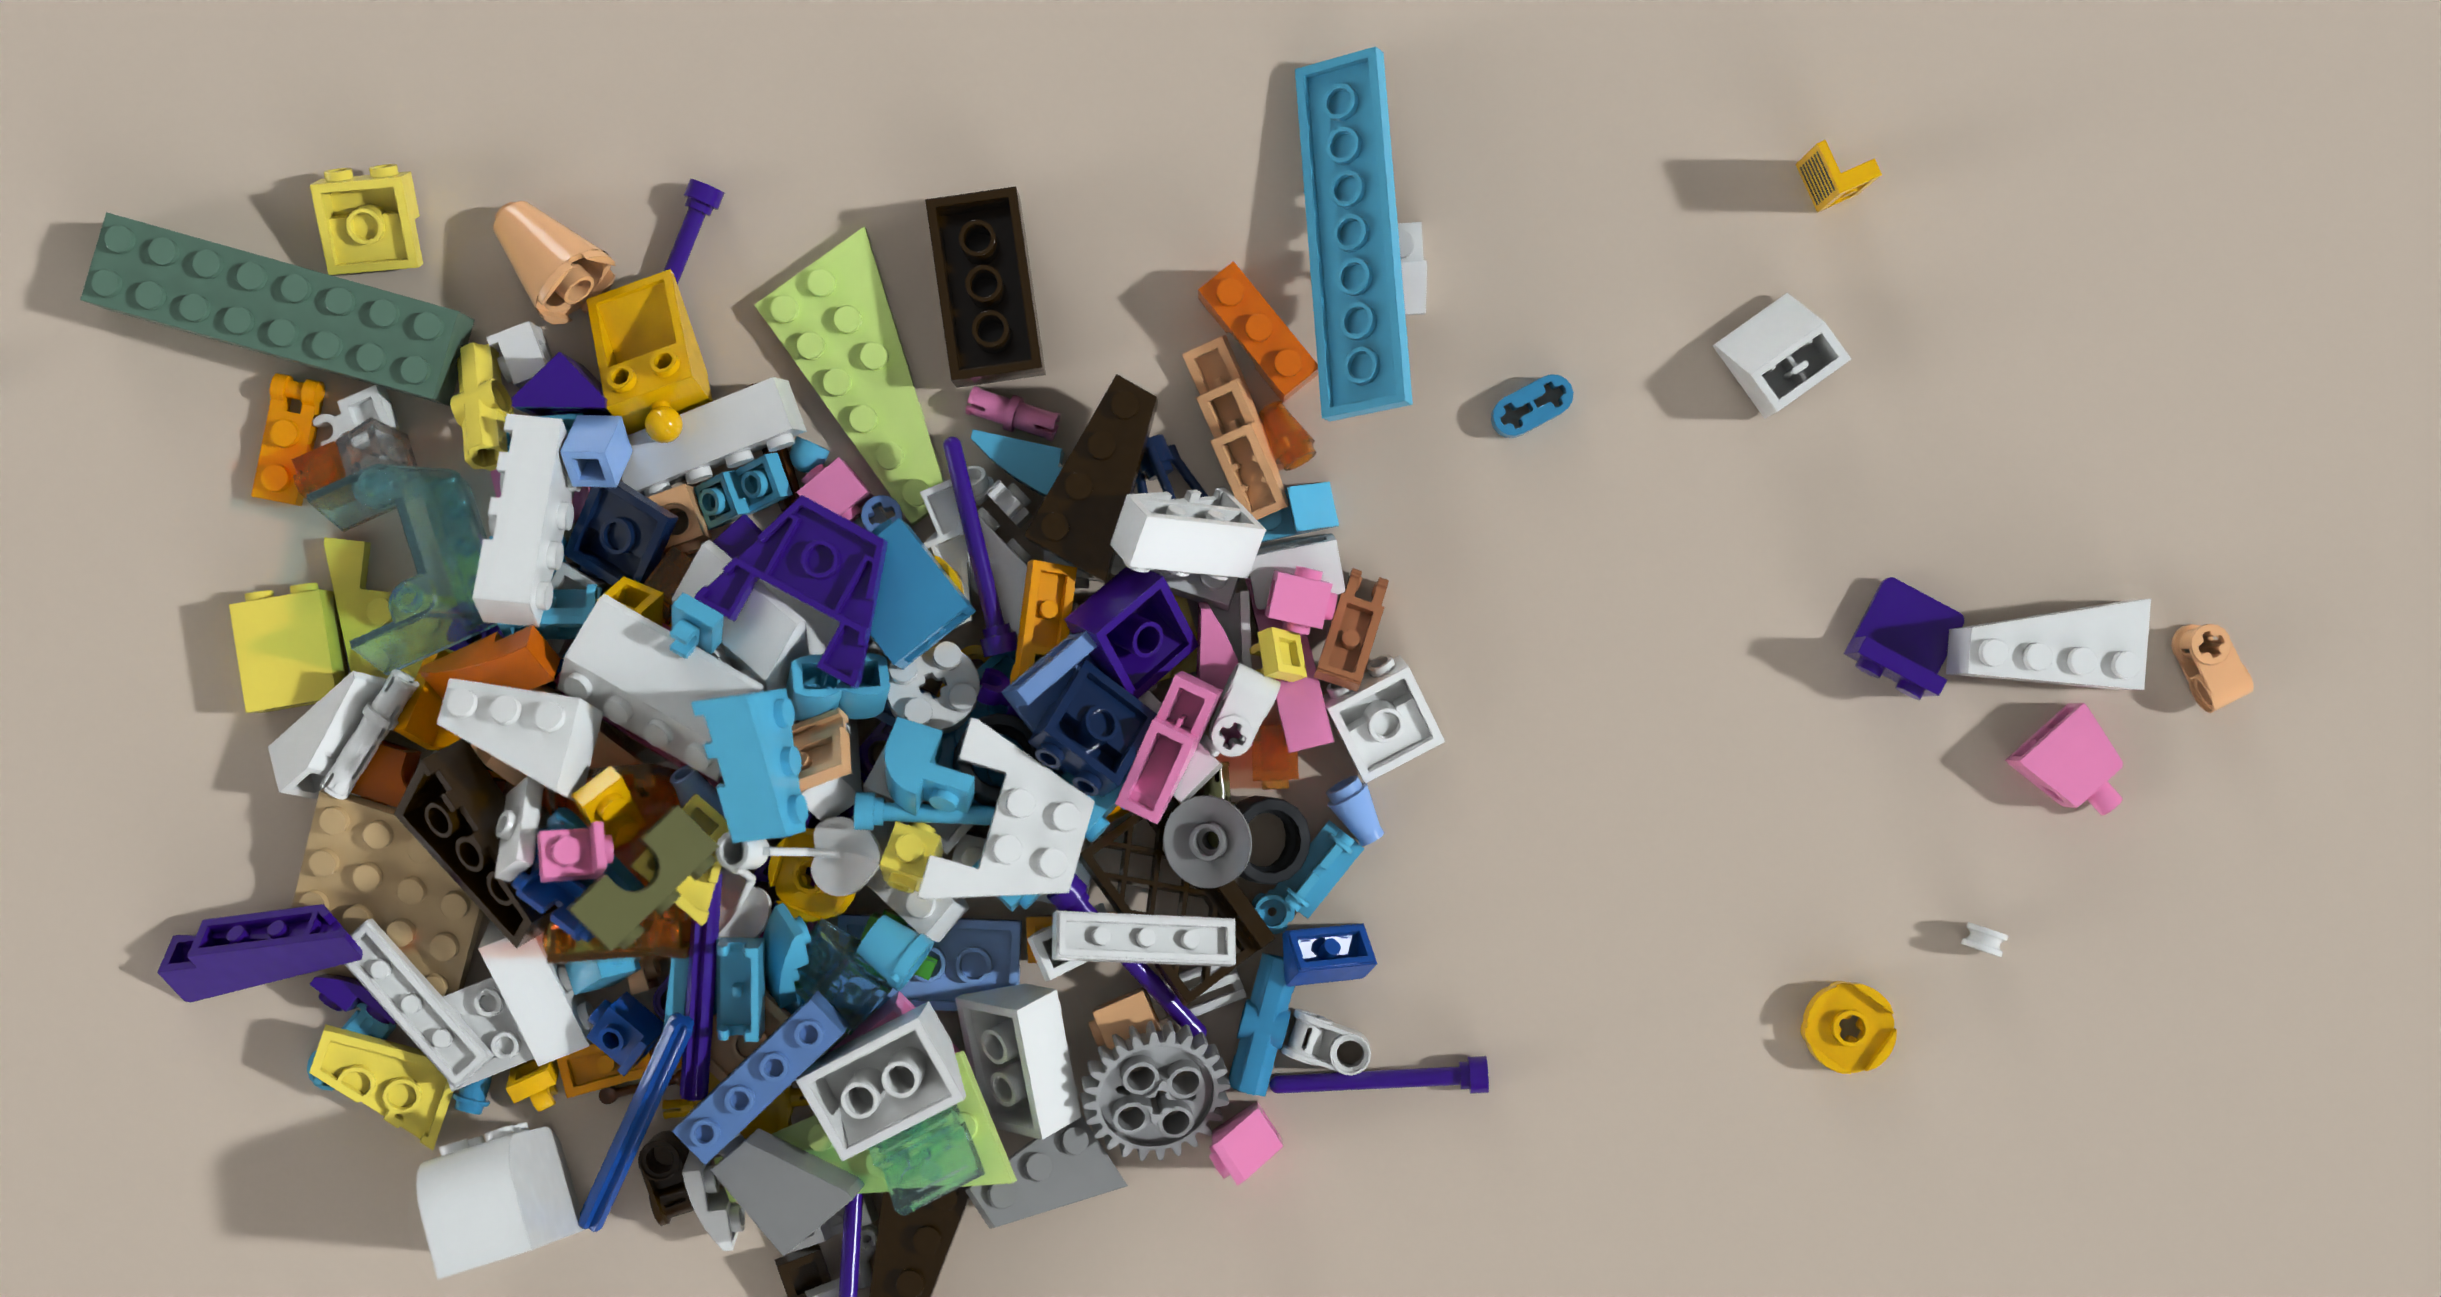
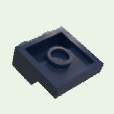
(620, 534)
(1092, 731)

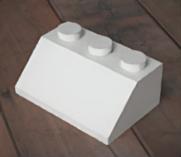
(765, 632)
(1020, 1058)
(884, 1081)

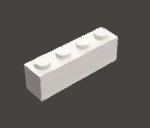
(716, 435)

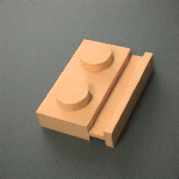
(822, 748)

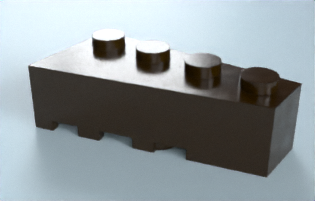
(1094, 482)
(454, 816)
(915, 1245)

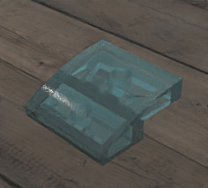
(840, 975)
(928, 1160)

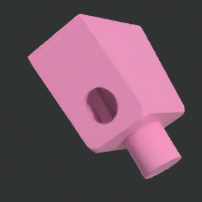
(2071, 760)

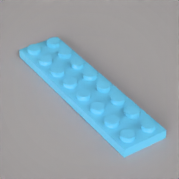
(1353, 236)

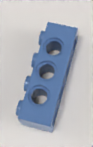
(761, 1077)

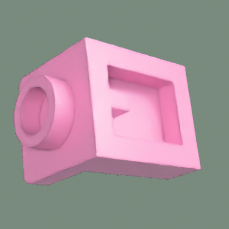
(574, 853)

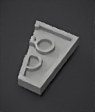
(1049, 1176)

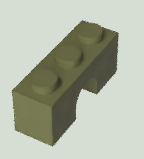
(678, 850)

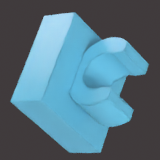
(694, 626)

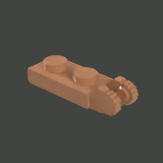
(1351, 634)

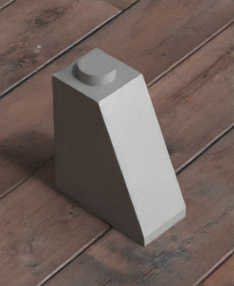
(783, 1186)

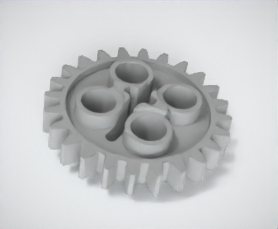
(1155, 1090)

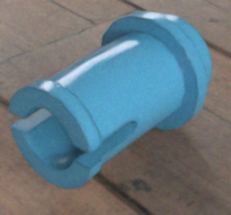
(473, 1097)

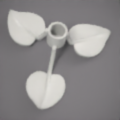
(840, 867)

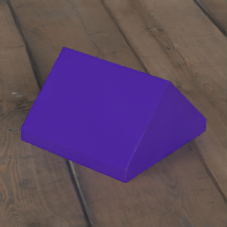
(562, 388)

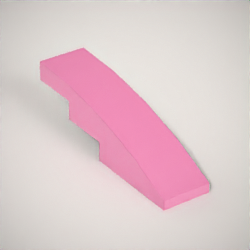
(1298, 702)

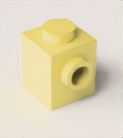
(908, 855)

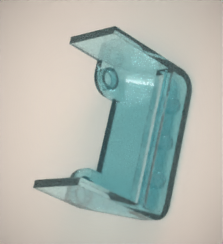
(445, 544)

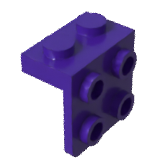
(1904, 638)

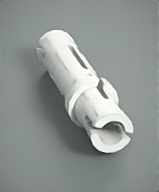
(376, 723)

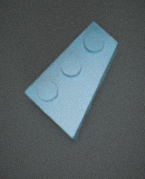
(757, 763)

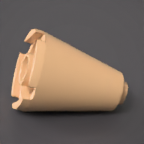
(552, 261)

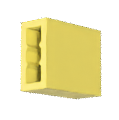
(288, 647)

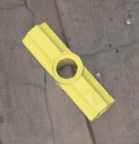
(481, 405)

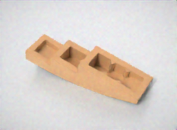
(1236, 428)

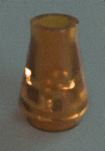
(1287, 438)

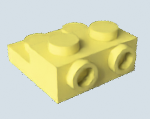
(367, 220)

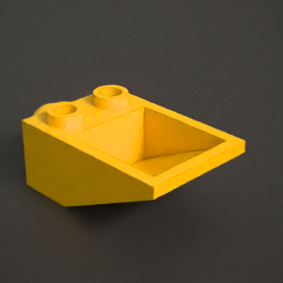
(648, 356)

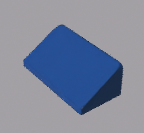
(1327, 954)

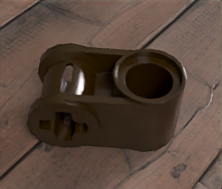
(665, 1182)

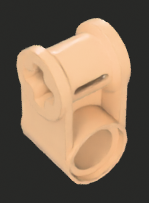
(2213, 668)

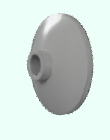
(1189, 849)

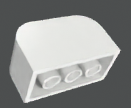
(496, 1197)

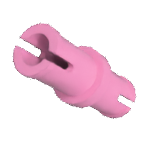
(1013, 413)

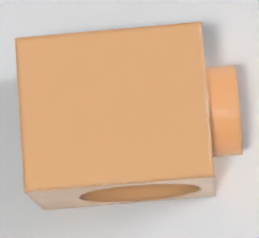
(684, 499)
(1119, 1014)

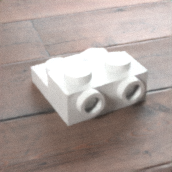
(1384, 719)

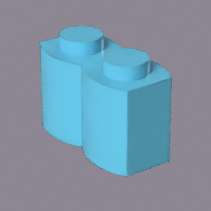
(818, 692)

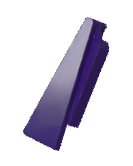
(255, 951)

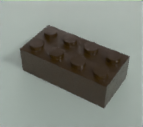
(985, 287)

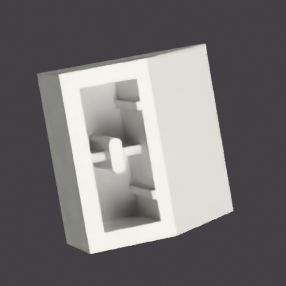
(1781, 354)

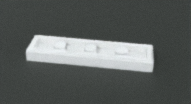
(1143, 938)
(417, 1006)

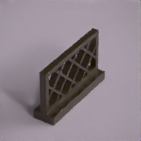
(1223, 901)

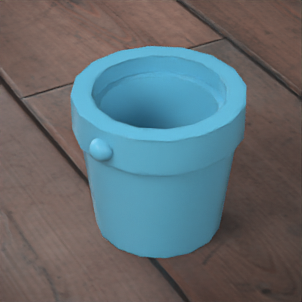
(894, 951)

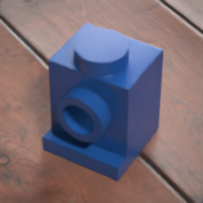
(624, 1031)

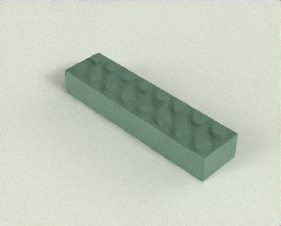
(277, 308)

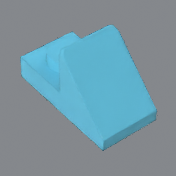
(1309, 510)

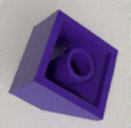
(1135, 629)

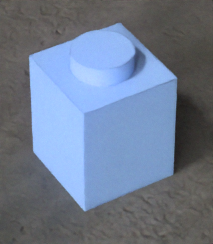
(596, 451)

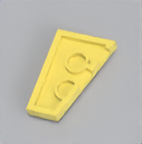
(387, 1078)

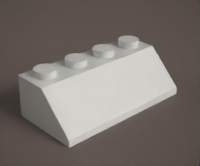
(631, 675)

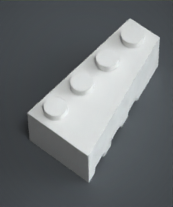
(525, 524)
(2072, 647)

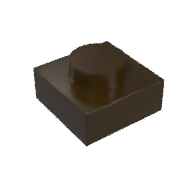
(803, 1270)

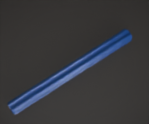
(636, 1121)

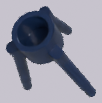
(1157, 465)

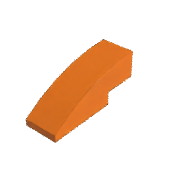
(515, 661)

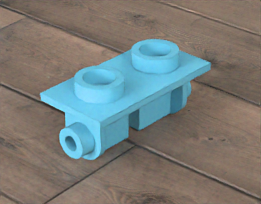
(1326, 863)

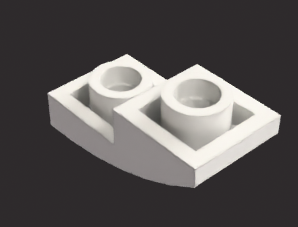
(712, 1204)

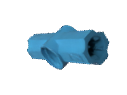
(1261, 1028)

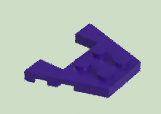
(821, 564)

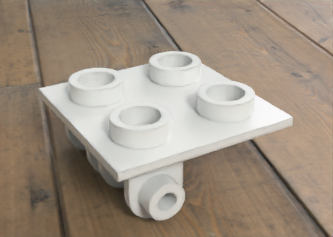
(493, 1023)

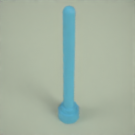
(873, 811)

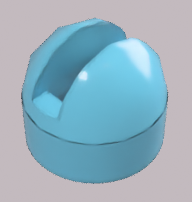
(807, 455)

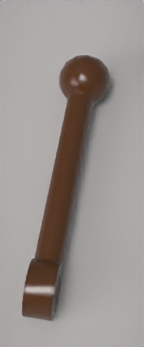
(611, 1094)

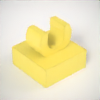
(1280, 654)

